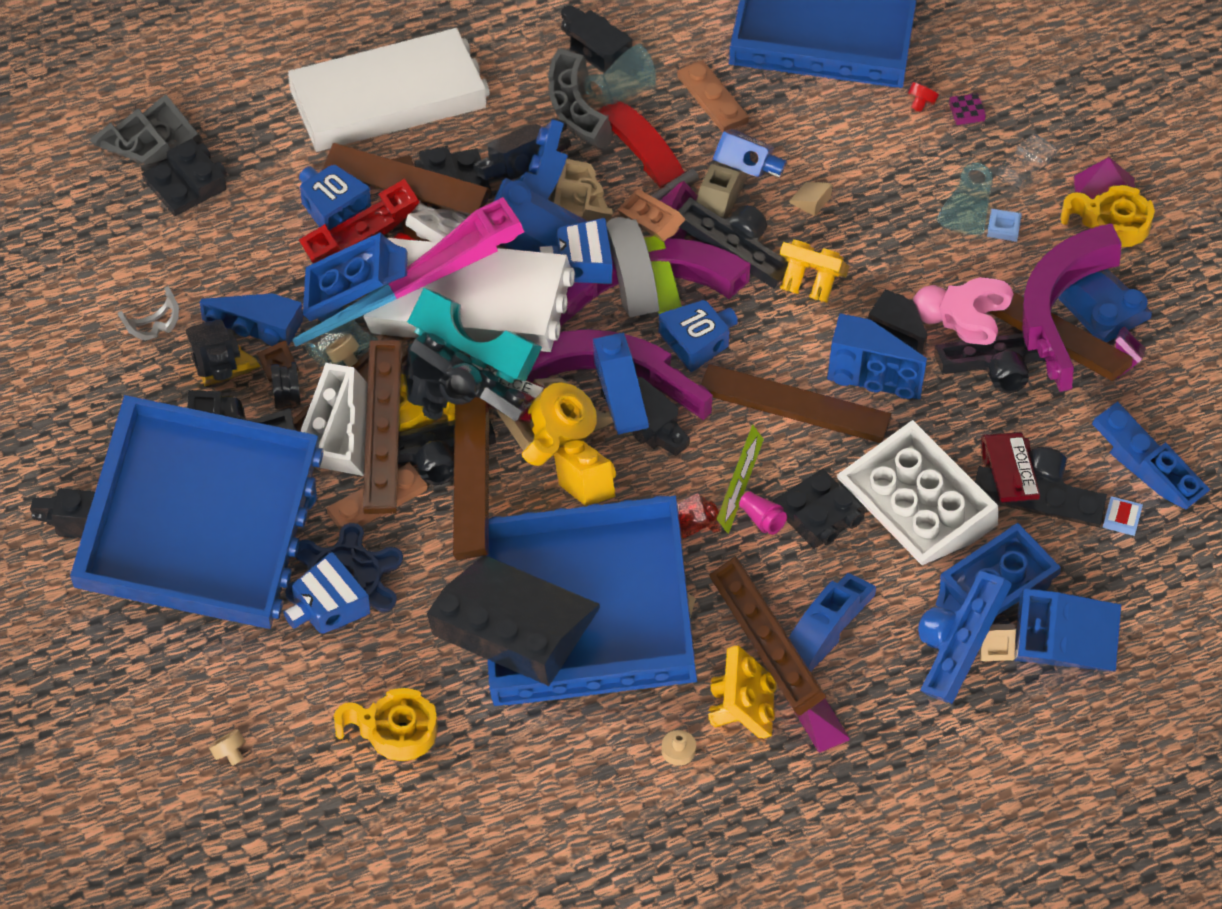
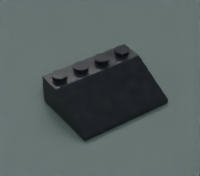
(511, 618)

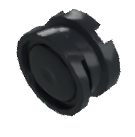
(285, 385)

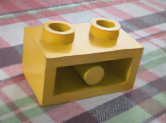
(585, 472)

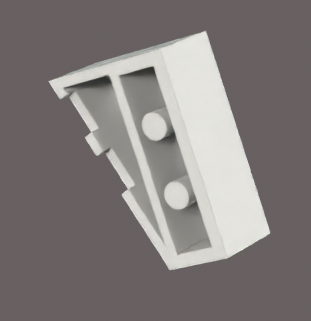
(339, 418)

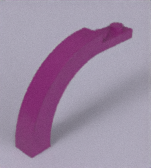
(688, 261)
(1054, 273)
(651, 362)

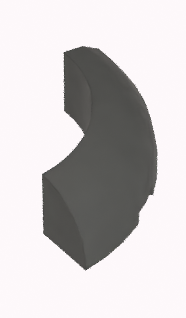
(566, 95)

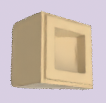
(812, 196)

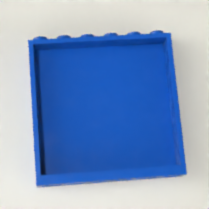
(826, 38)
(197, 512)
(630, 565)

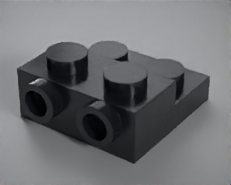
(455, 165)
(186, 177)
(821, 509)

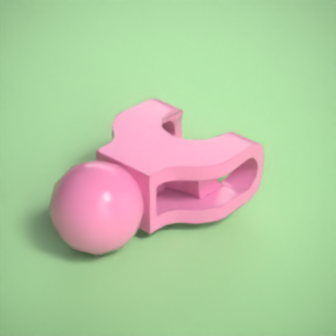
(965, 307)

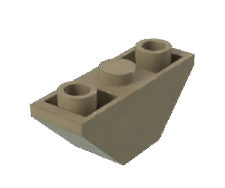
(721, 189)

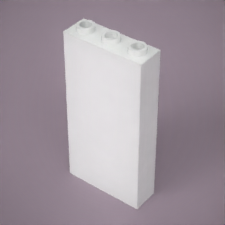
(388, 89)
(496, 294)

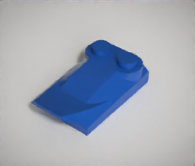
(537, 216)
(351, 275)
(1105, 304)
(1009, 556)

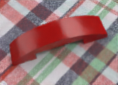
(644, 142)
(381, 217)

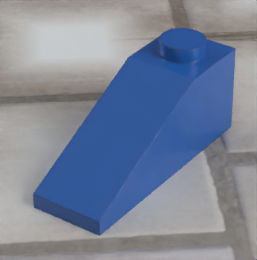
(619, 383)

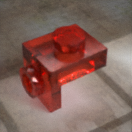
(697, 514)

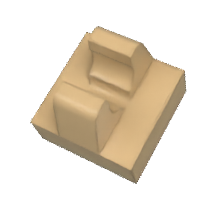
(999, 643)

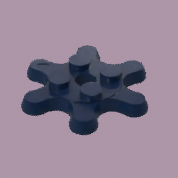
(363, 564)

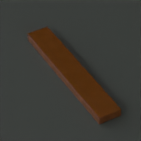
(427, 185)
(1079, 344)
(796, 403)
(382, 427)
(471, 480)
(767, 636)

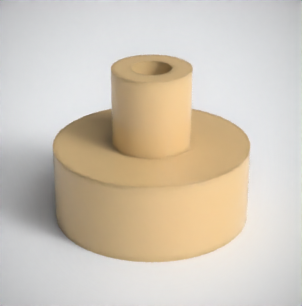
(344, 350)
(228, 747)
(678, 747)

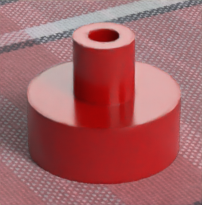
(922, 95)

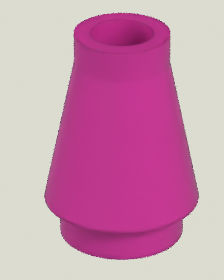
(765, 514)

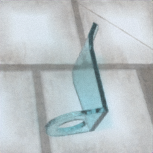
(625, 77)
(968, 205)
(360, 333)

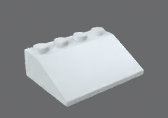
(920, 495)

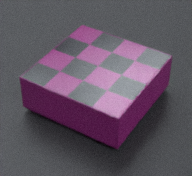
(967, 109)

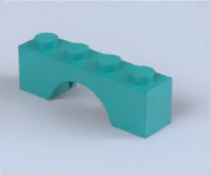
(508, 353)

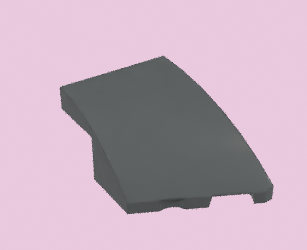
(147, 134)

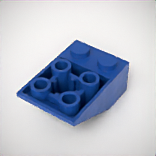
(874, 359)
(1067, 630)

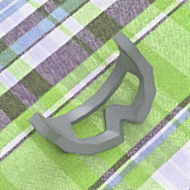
(131, 324)

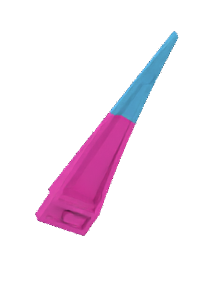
(463, 246)

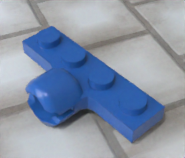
(960, 635)

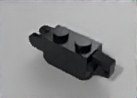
(594, 37)
(513, 153)
(213, 349)
(423, 385)
(662, 421)
(65, 511)

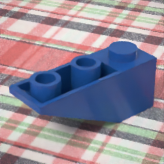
(259, 316)

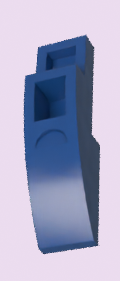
(549, 162)
(1152, 463)
(828, 615)

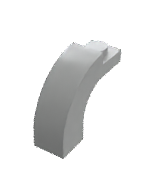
(632, 267)

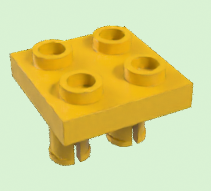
(802, 256)
(746, 692)

